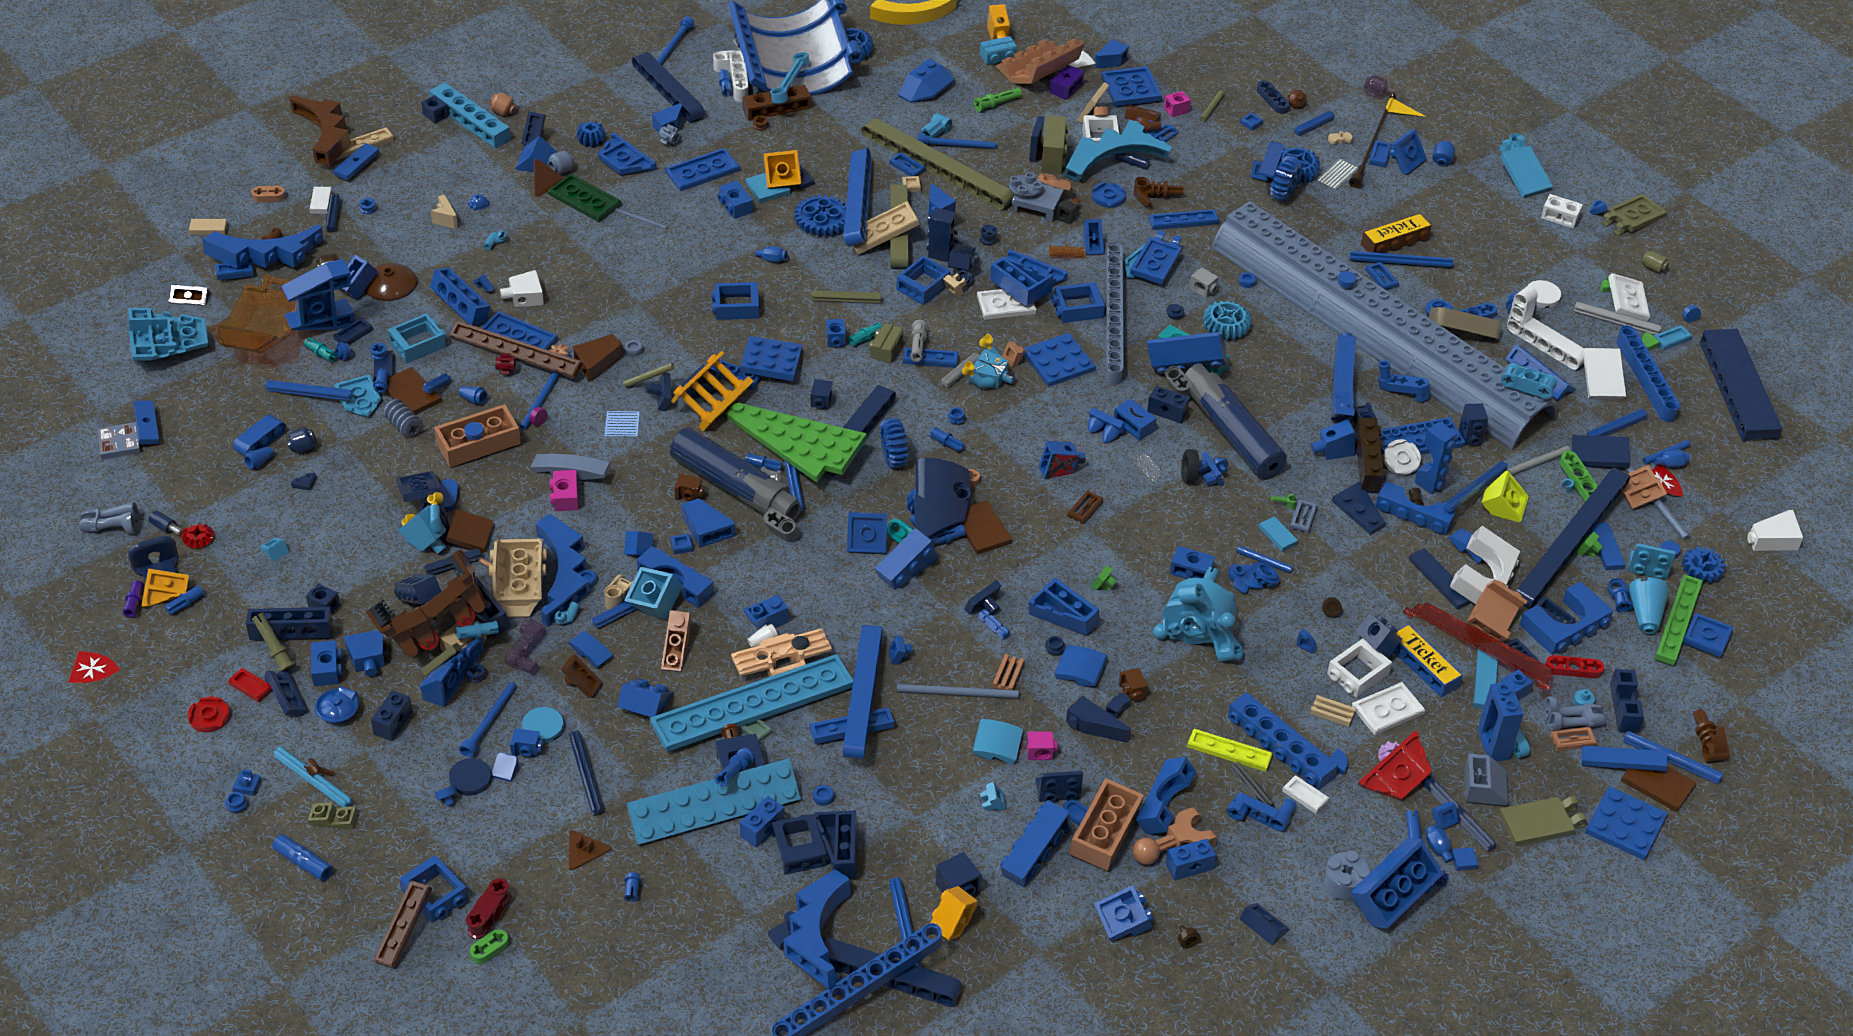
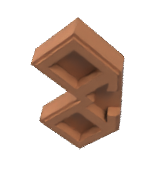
(1053, 181)

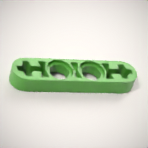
(1578, 466)

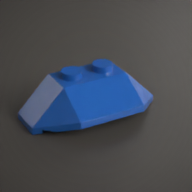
(926, 81)

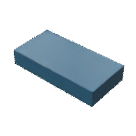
(1673, 337)
(1278, 534)

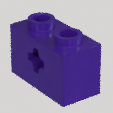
(1066, 82)

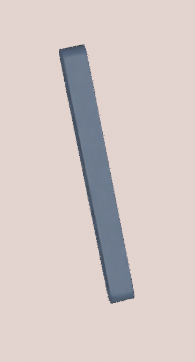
(1114, 312)

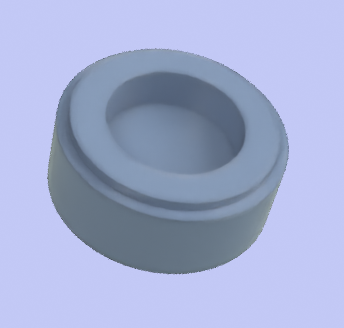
(633, 348)

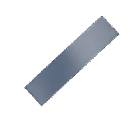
(585, 467)

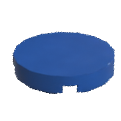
(1108, 195)

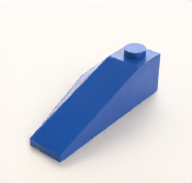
(448, 676)

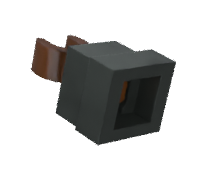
(1067, 210)

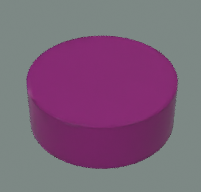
(538, 416)

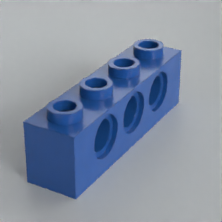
(460, 296)

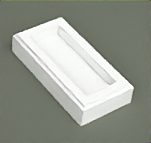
(320, 200)
(1305, 794)

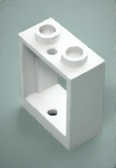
(1098, 123)
(1374, 659)

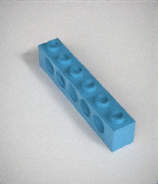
(472, 116)

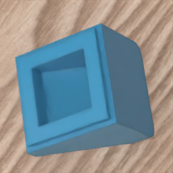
(274, 548)

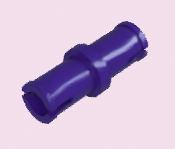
(133, 599)

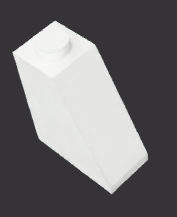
(1776, 533)

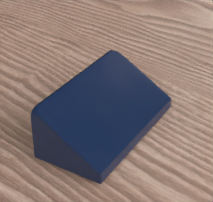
(1263, 923)

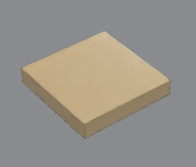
(1092, 103)

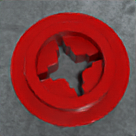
(204, 538)

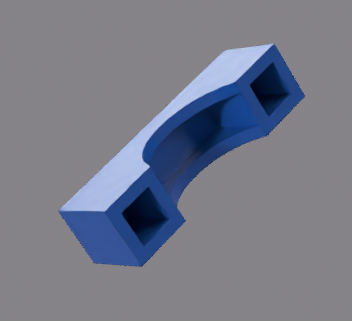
(1440, 442)
(1434, 517)
(695, 586)
(1173, 777)

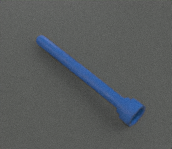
(686, 24)
(955, 142)
(469, 746)

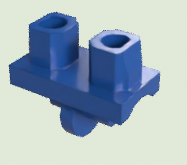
(1215, 468)

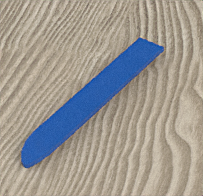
(1271, 159)

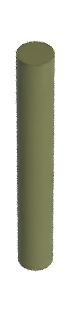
(1212, 105)
(648, 375)

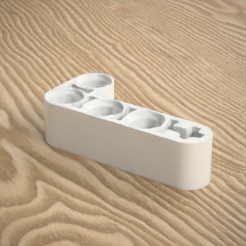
(734, 63)

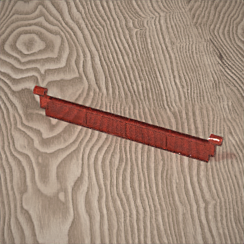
(1483, 642)

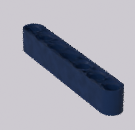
(668, 86)
(871, 411)
(913, 981)

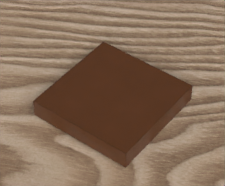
(469, 530)

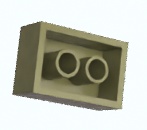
(1054, 144)

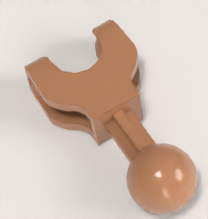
(1180, 833)

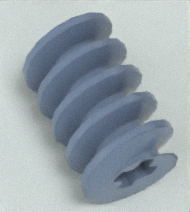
(403, 418)

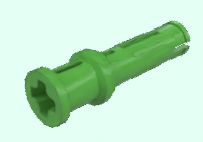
(991, 100)

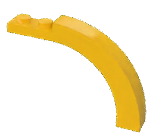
(910, 13)

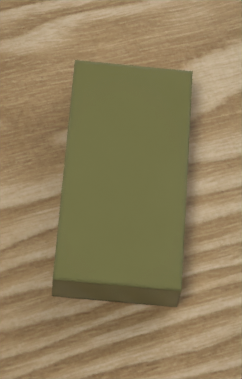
(441, 659)

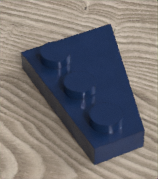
(1360, 508)

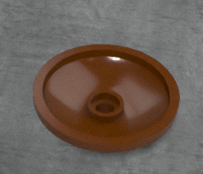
(391, 282)

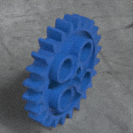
(820, 215)

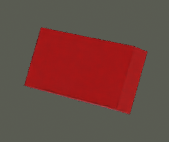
(250, 685)

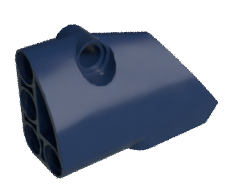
(938, 493)

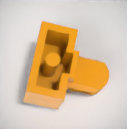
(954, 912)

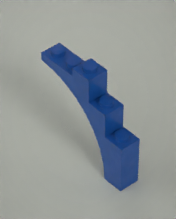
(238, 251)

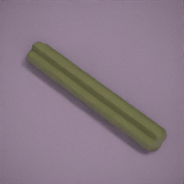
(846, 296)

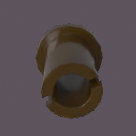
(1416, 496)

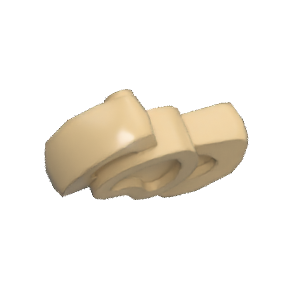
(1340, 138)

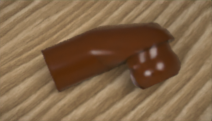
(1148, 125)

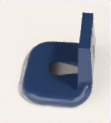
(140, 551)

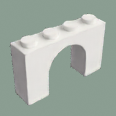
(1499, 556)

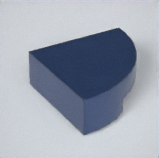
(304, 482)

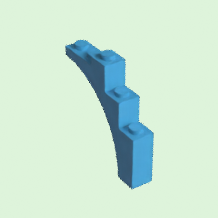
(1111, 143)

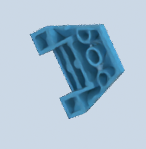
(163, 335)

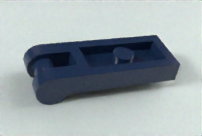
(285, 692)

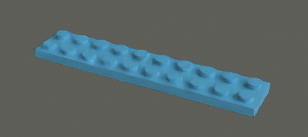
(751, 702)

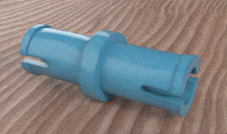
(477, 630)

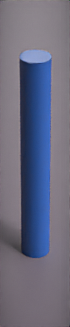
(1682, 445)
(1264, 559)

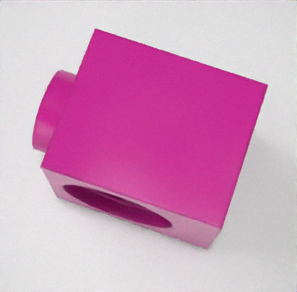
(1177, 104)
(1041, 745)

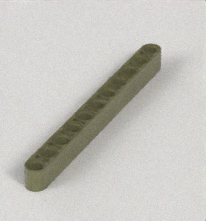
(938, 163)

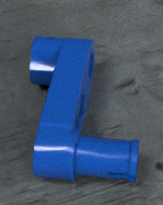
(1400, 383)
(1244, 805)

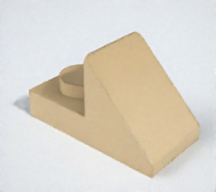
(444, 214)

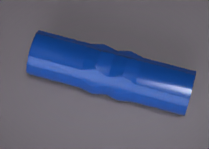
(302, 857)

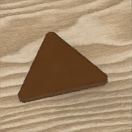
(544, 177)
(584, 849)

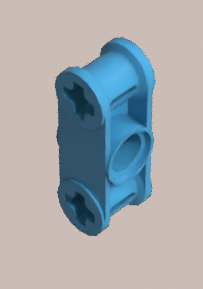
(1529, 381)

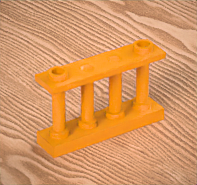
(717, 406)

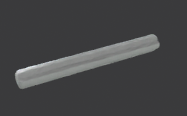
(1617, 318)

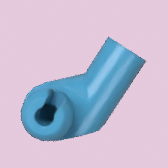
(495, 238)
(567, 616)

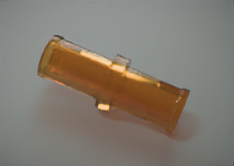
(1066, 251)

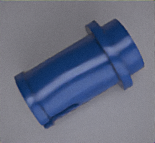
(380, 384)
(632, 885)

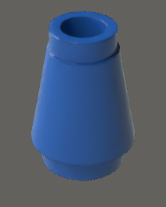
(474, 394)
(256, 458)

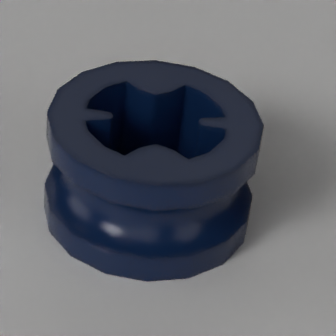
(475, 667)

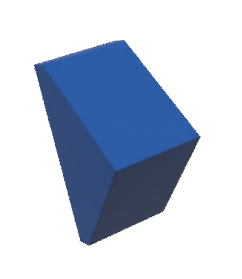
(1093, 236)

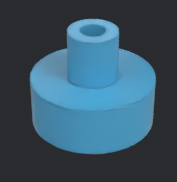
(1582, 697)

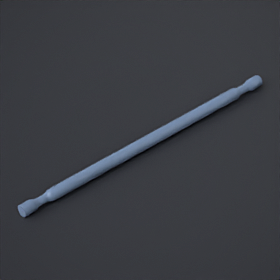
(640, 218)

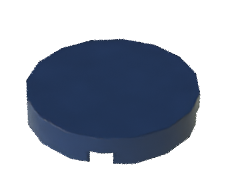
(470, 776)

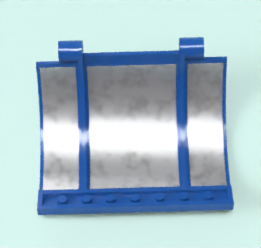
(772, 42)

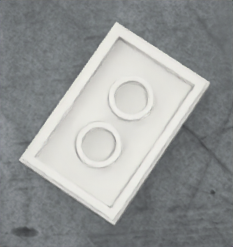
(1629, 297)
(1001, 304)
(1604, 373)
(1388, 708)

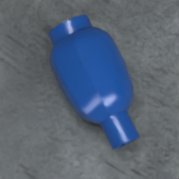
(772, 254)
(1673, 459)
(1439, 842)

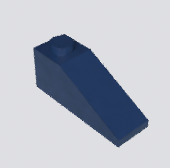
(1095, 721)

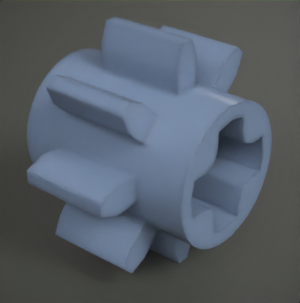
(669, 135)

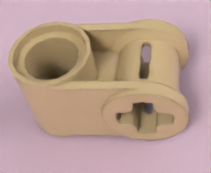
(616, 591)

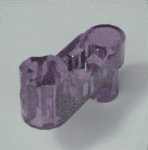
(532, 633)

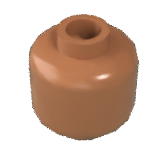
(502, 104)

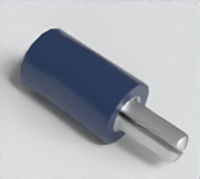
(164, 523)

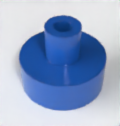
(446, 793)

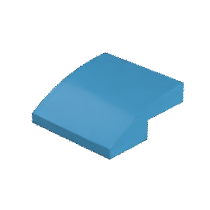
(997, 740)

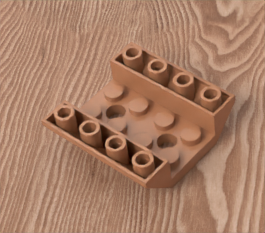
(1040, 61)

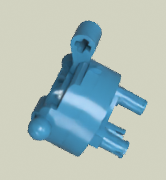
(1202, 614)

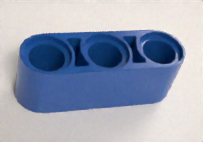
(259, 435)

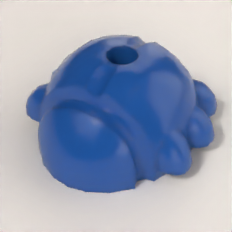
(478, 202)

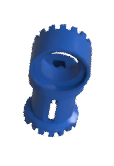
(1620, 595)

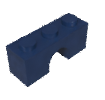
(1627, 710)

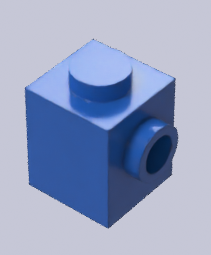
(1519, 682)

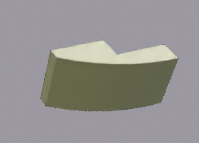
(329, 816)

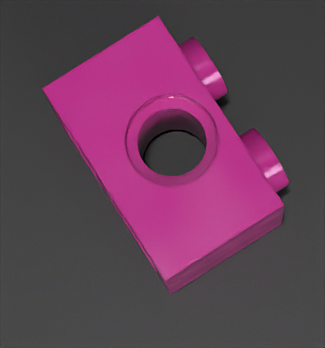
(565, 490)

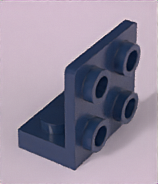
(1059, 786)

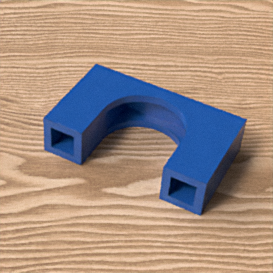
(1558, 636)

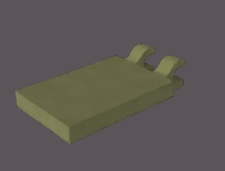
(1633, 214)
(1541, 820)

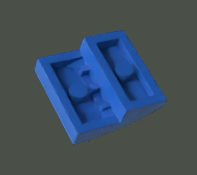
(1081, 665)

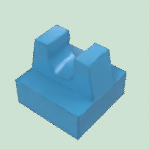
(994, 796)

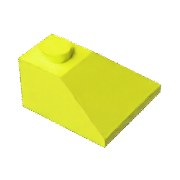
(1505, 498)

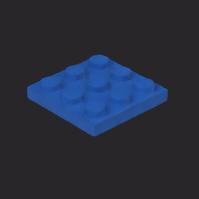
(1131, 86)
(771, 358)
(1059, 359)
(1626, 822)

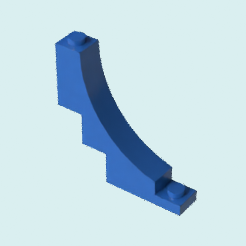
(1342, 378)
(568, 585)
(814, 906)

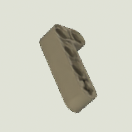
(1466, 322)

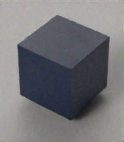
(958, 872)

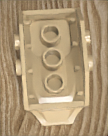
(518, 574)

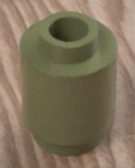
(1655, 261)

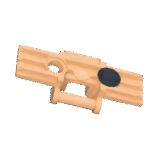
(780, 647)

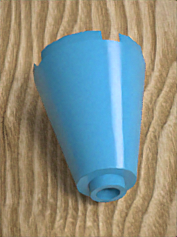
(1649, 602)

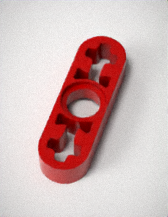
(1559, 661)

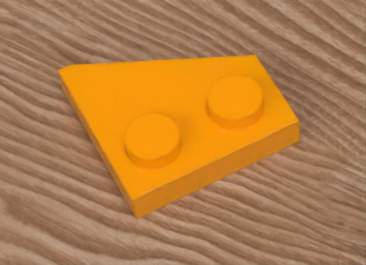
(163, 586)

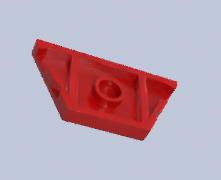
(1400, 770)

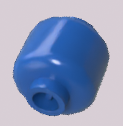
(1443, 153)

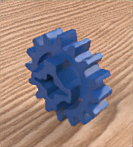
(1703, 564)

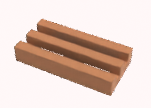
(1012, 661)
(1574, 741)

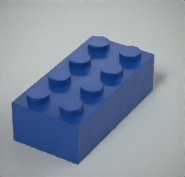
(1396, 883)

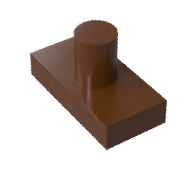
(580, 675)

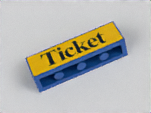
(1427, 662)

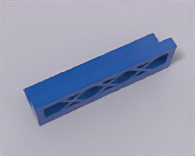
(1524, 358)

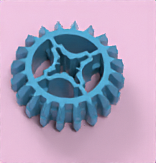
(1231, 319)

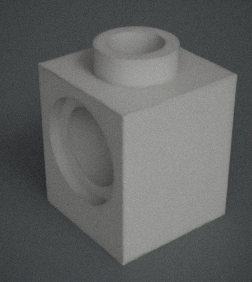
(1204, 282)

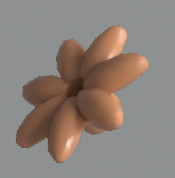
(560, 350)

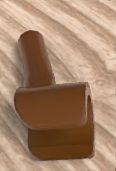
(314, 768)

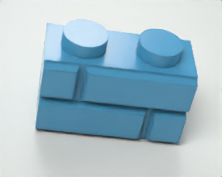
(997, 50)

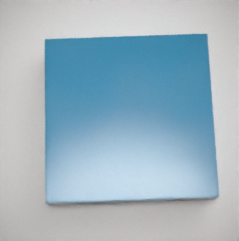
(758, 187)

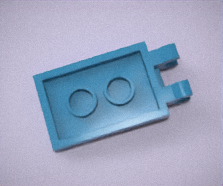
(1524, 167)

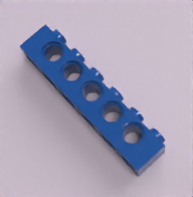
(1282, 741)

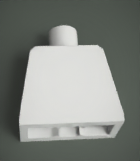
(524, 290)

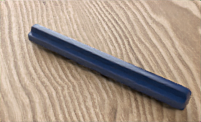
(585, 773)
(1463, 817)

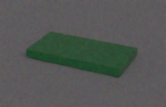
(584, 197)

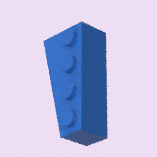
(1036, 843)

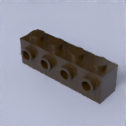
(1369, 453)

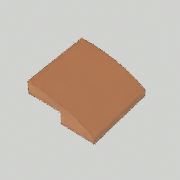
(1642, 488)

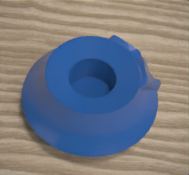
(337, 705)

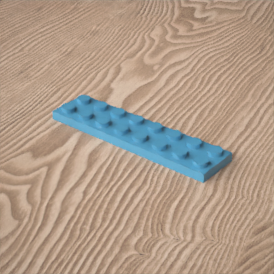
(710, 802)

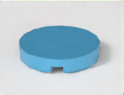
(546, 721)

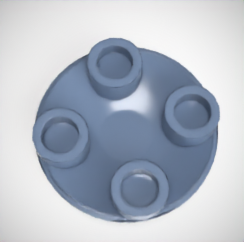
(1025, 184)

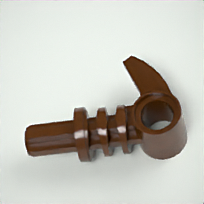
(1143, 188)
(1713, 740)

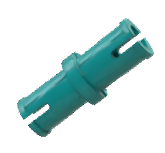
(864, 334)
(320, 349)

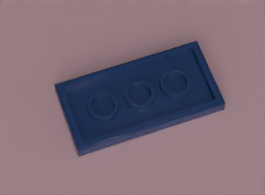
(418, 486)

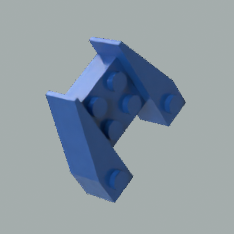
(316, 299)

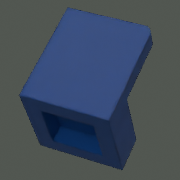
(637, 542)

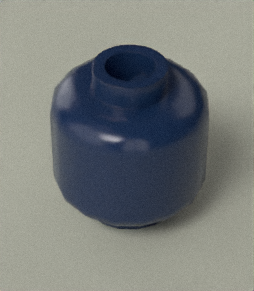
(302, 440)

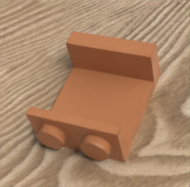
(1496, 610)

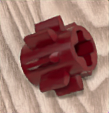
(505, 363)

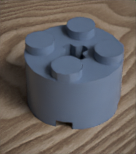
(1343, 874)

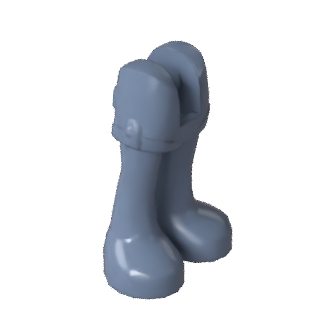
(121, 516)
(1559, 716)

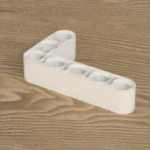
(1540, 335)

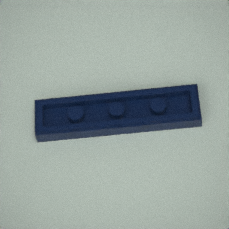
(1438, 577)

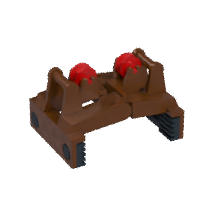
(401, 625)

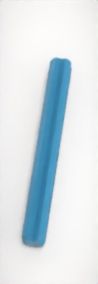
(316, 780)

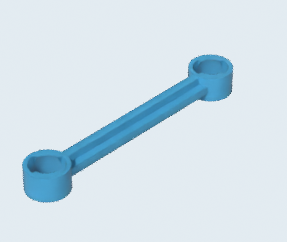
(780, 94)

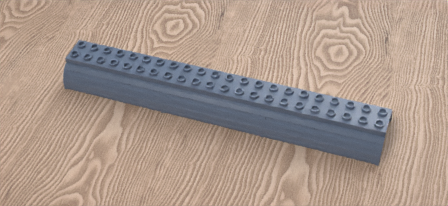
(1378, 319)

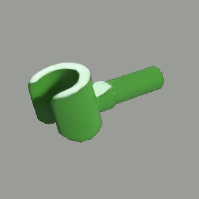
(1290, 500)

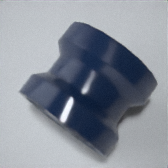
(988, 235)

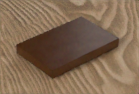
(409, 388)
(984, 528)
(1665, 787)

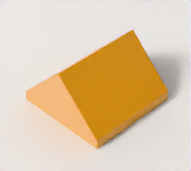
(782, 168)

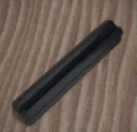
(1250, 784)

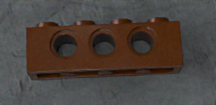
(762, 104)

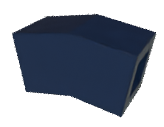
(1118, 705)

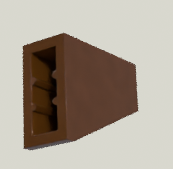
(598, 355)

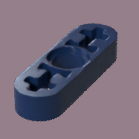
(1278, 104)

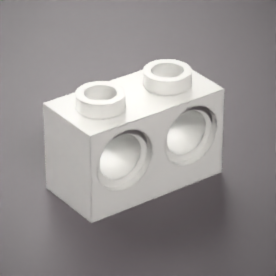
(1561, 211)

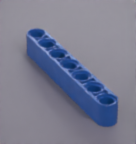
(1648, 373)

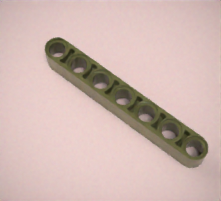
(899, 243)

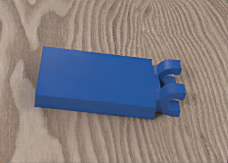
(1157, 258)

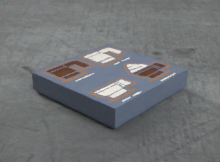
(118, 440)

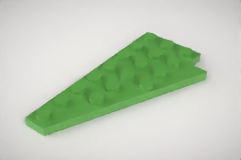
(801, 442)

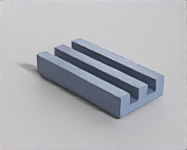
(1300, 526)

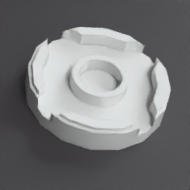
(1547, 293)
(1401, 457)

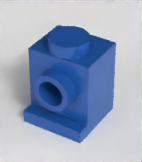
(526, 743)

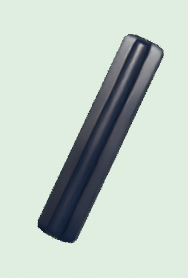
(332, 213)
(443, 565)

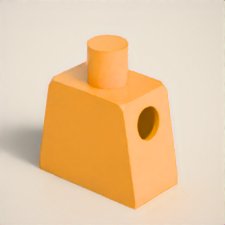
(996, 29)

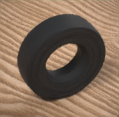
(1190, 466)

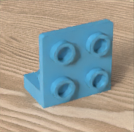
(1651, 561)

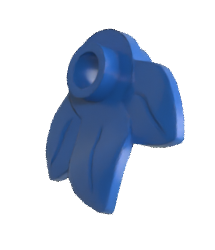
(1243, 577)

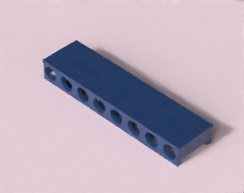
(1742, 384)

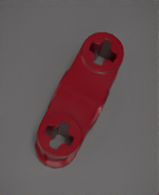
(488, 908)

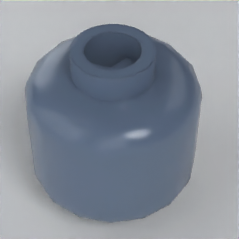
(561, 162)

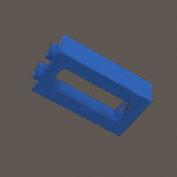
(1500, 721)

